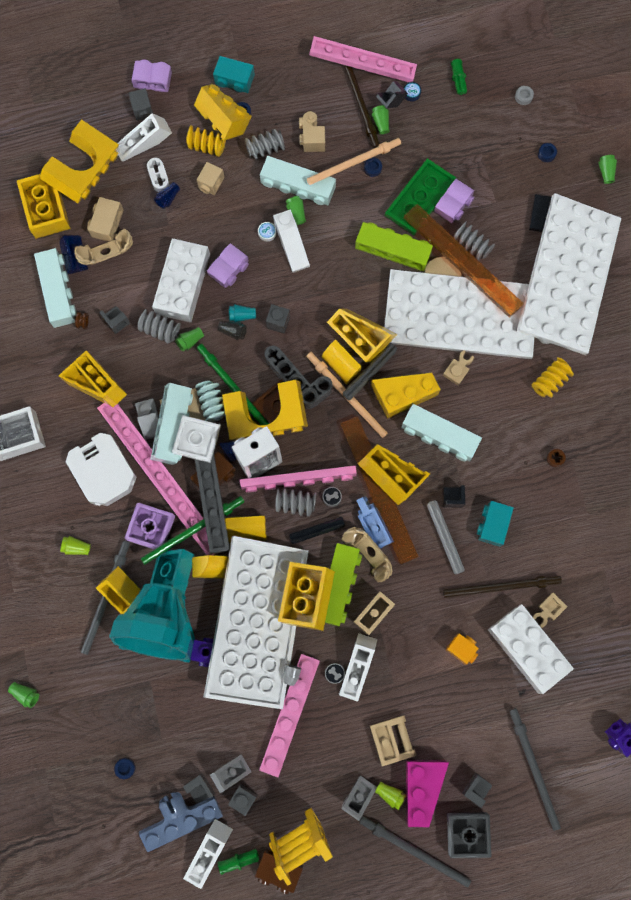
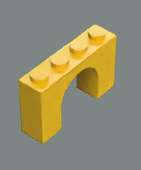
(77, 183)
(291, 416)

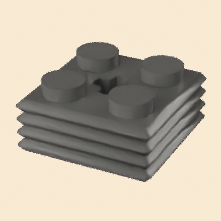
(479, 845)

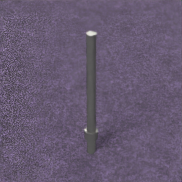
(119, 561)
(520, 730)
(380, 831)

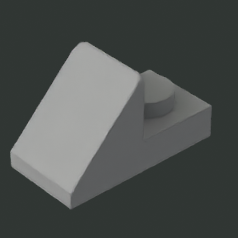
(147, 418)
(230, 773)
(359, 798)

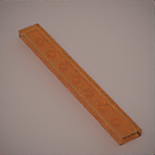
(463, 261)
(386, 506)

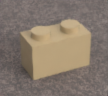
(105, 219)
(374, 613)

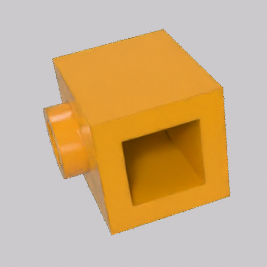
(463, 649)

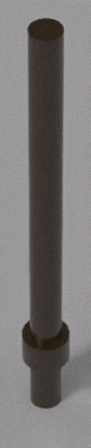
(370, 128)
(540, 582)

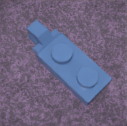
(373, 523)

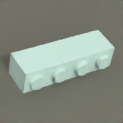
(293, 180)
(54, 287)
(173, 407)
(441, 433)

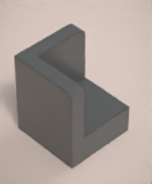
(115, 319)
(199, 789)
(477, 790)

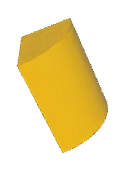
(341, 362)
(247, 527)
(209, 566)
(119, 590)

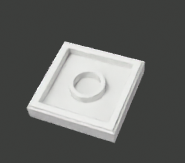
(196, 439)

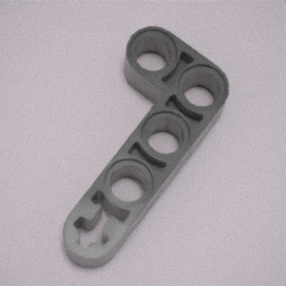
(294, 374)

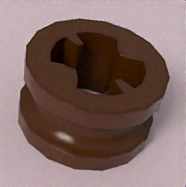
(82, 320)
(560, 453)

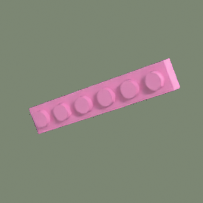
(362, 59)
(307, 478)
(289, 717)

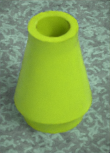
(73, 546)
(391, 795)

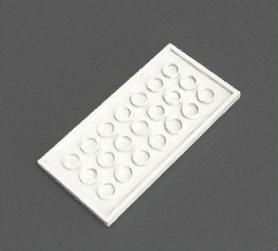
(569, 274)
(453, 315)
(248, 639)

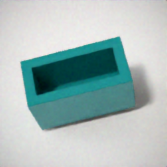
(233, 74)
(495, 523)

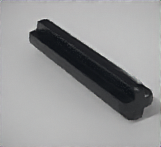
(317, 530)

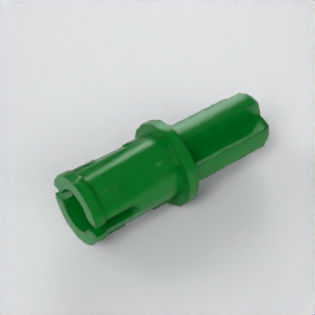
(459, 76)
(238, 861)

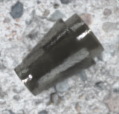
(232, 329)

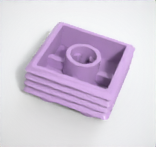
(143, 516)

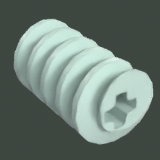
(210, 401)

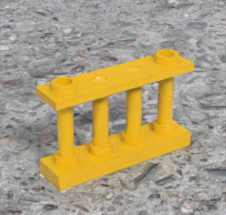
(299, 846)

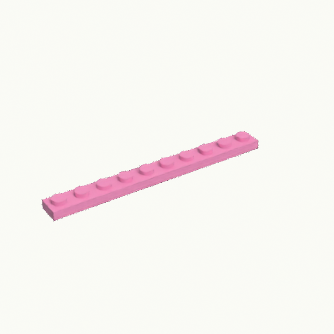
(155, 471)

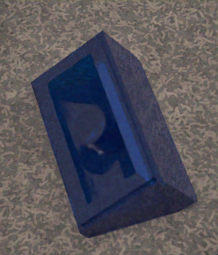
(67, 246)
(228, 451)

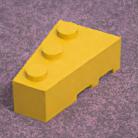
(222, 112)
(361, 334)
(92, 379)
(399, 393)
(392, 474)

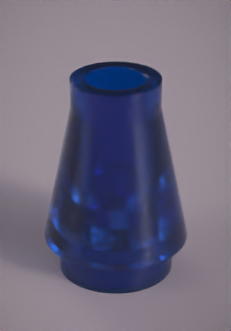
(166, 196)

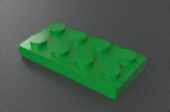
(423, 189)

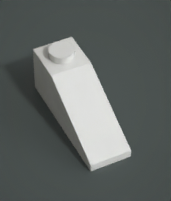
(143, 137)
(291, 240)
(358, 667)
(208, 853)

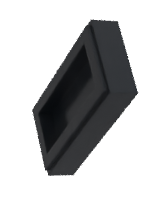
(539, 212)

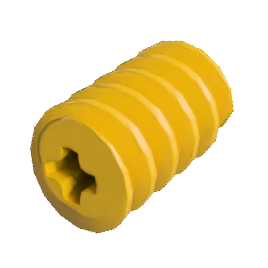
(205, 142)
(552, 377)

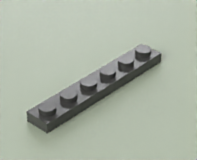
(212, 506)

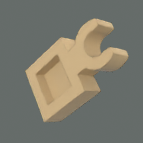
(457, 370)
(551, 608)

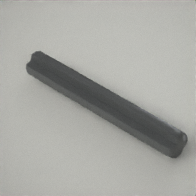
(369, 372)

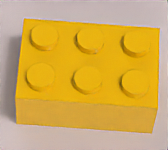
(42, 207)
(306, 596)

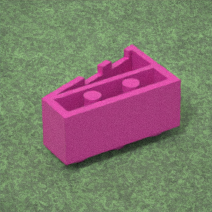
(423, 788)

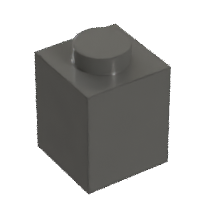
(140, 104)
(278, 318)
(243, 799)

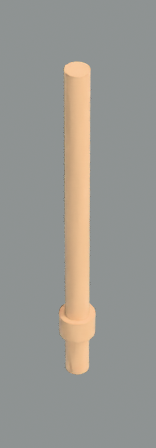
(383, 148)
(321, 368)

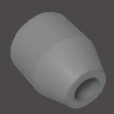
(291, 674)

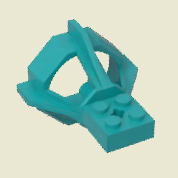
(157, 618)

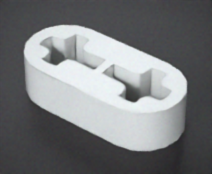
(161, 174)

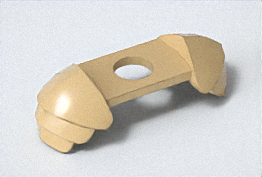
(120, 245)
(359, 538)

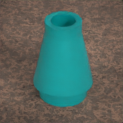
(241, 313)

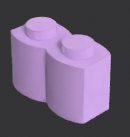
(151, 76)
(454, 201)
(228, 266)

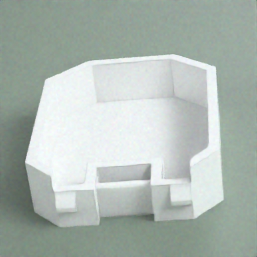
(106, 474)

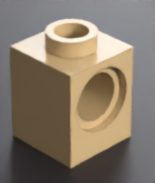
(210, 179)

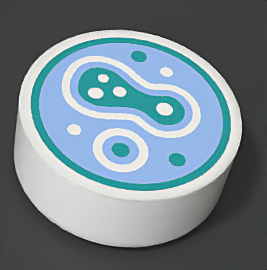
(267, 231)

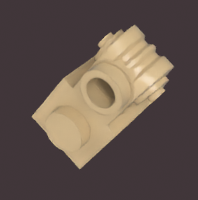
(313, 136)

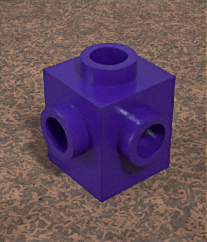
(198, 651)
(620, 737)

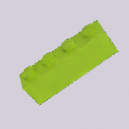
(393, 246)
(343, 564)

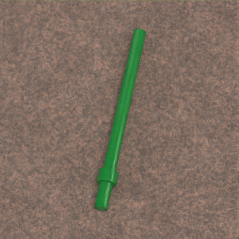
(211, 360)
(228, 507)

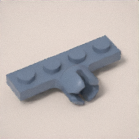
(179, 820)

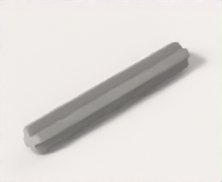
(445, 537)

